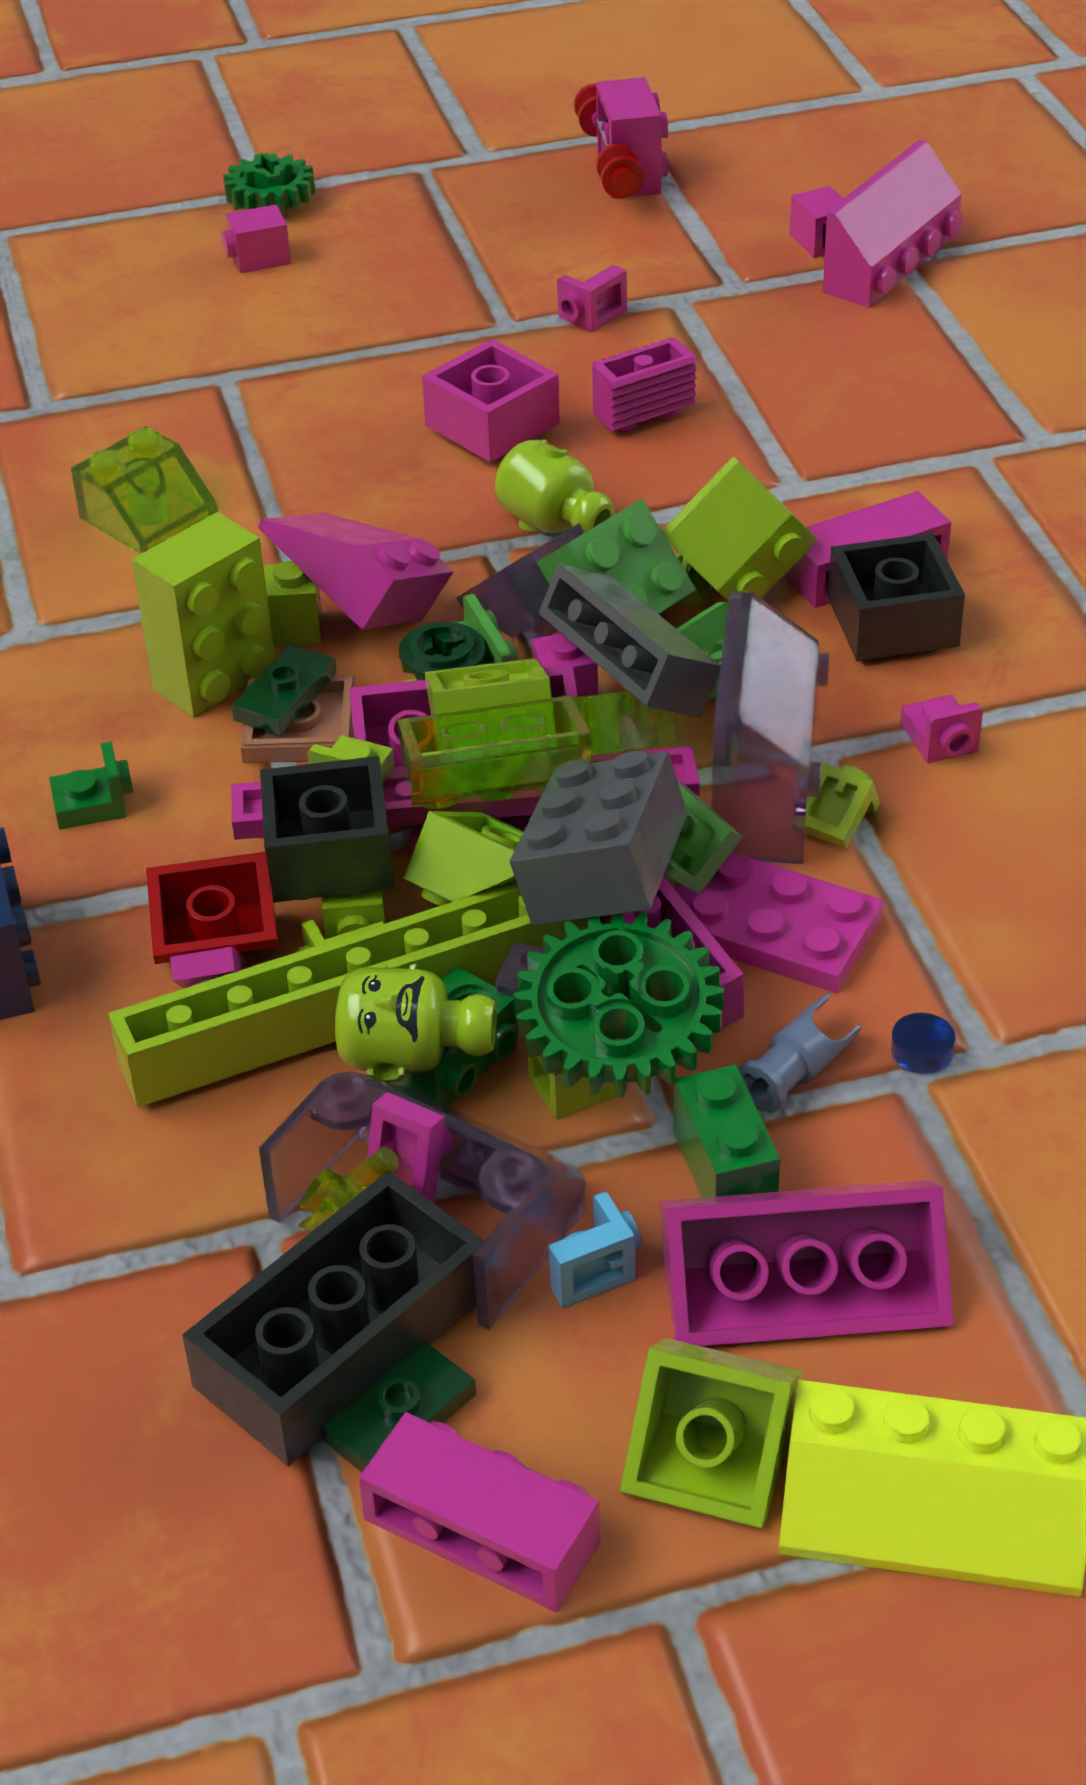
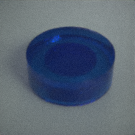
(923, 1043)

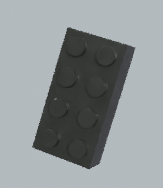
(334, 1315)

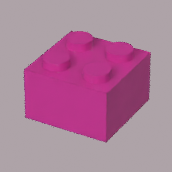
(491, 399)

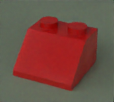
(211, 906)

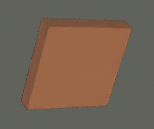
(319, 723)

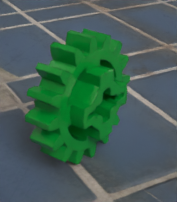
(269, 182)

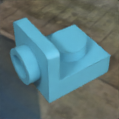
(595, 1258)

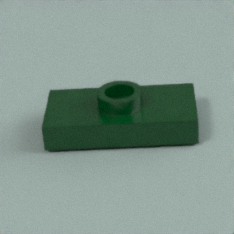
(284, 689)
(420, 1385)

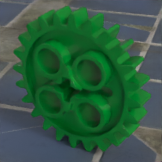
(619, 1003)

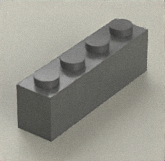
(630, 641)

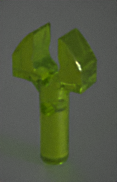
(332, 1191)

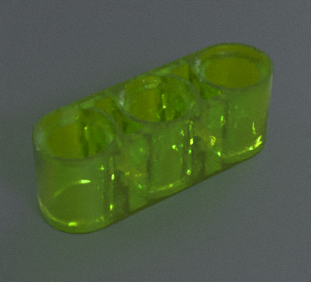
(625, 723)

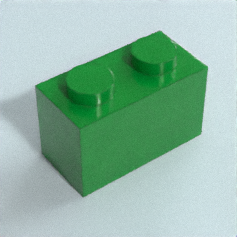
(723, 1135)

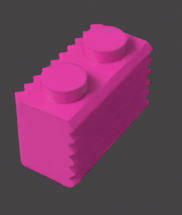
(643, 384)

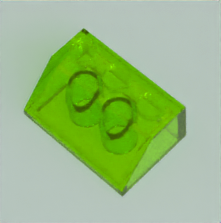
(490, 750)

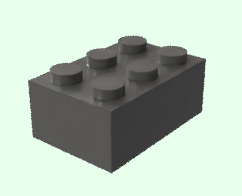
(600, 838)

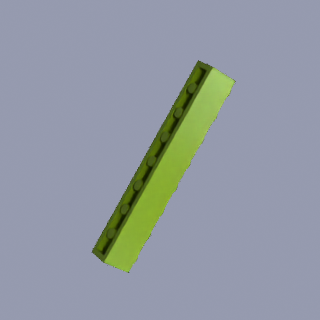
(292, 1000)

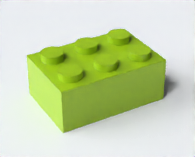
(204, 613)

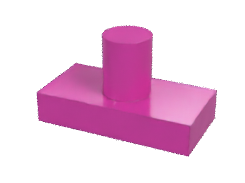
(414, 1136)

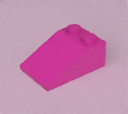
(363, 568)

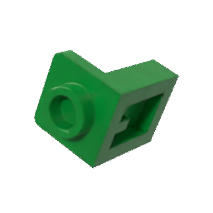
(92, 794)

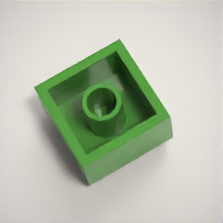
(631, 552)

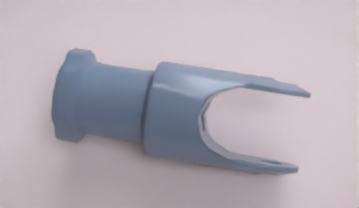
(793, 1057)

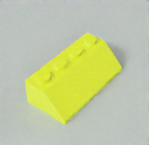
(936, 1488)

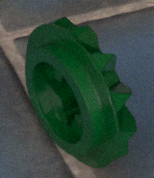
(455, 641)

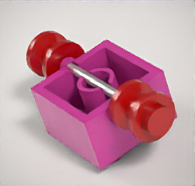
(628, 135)

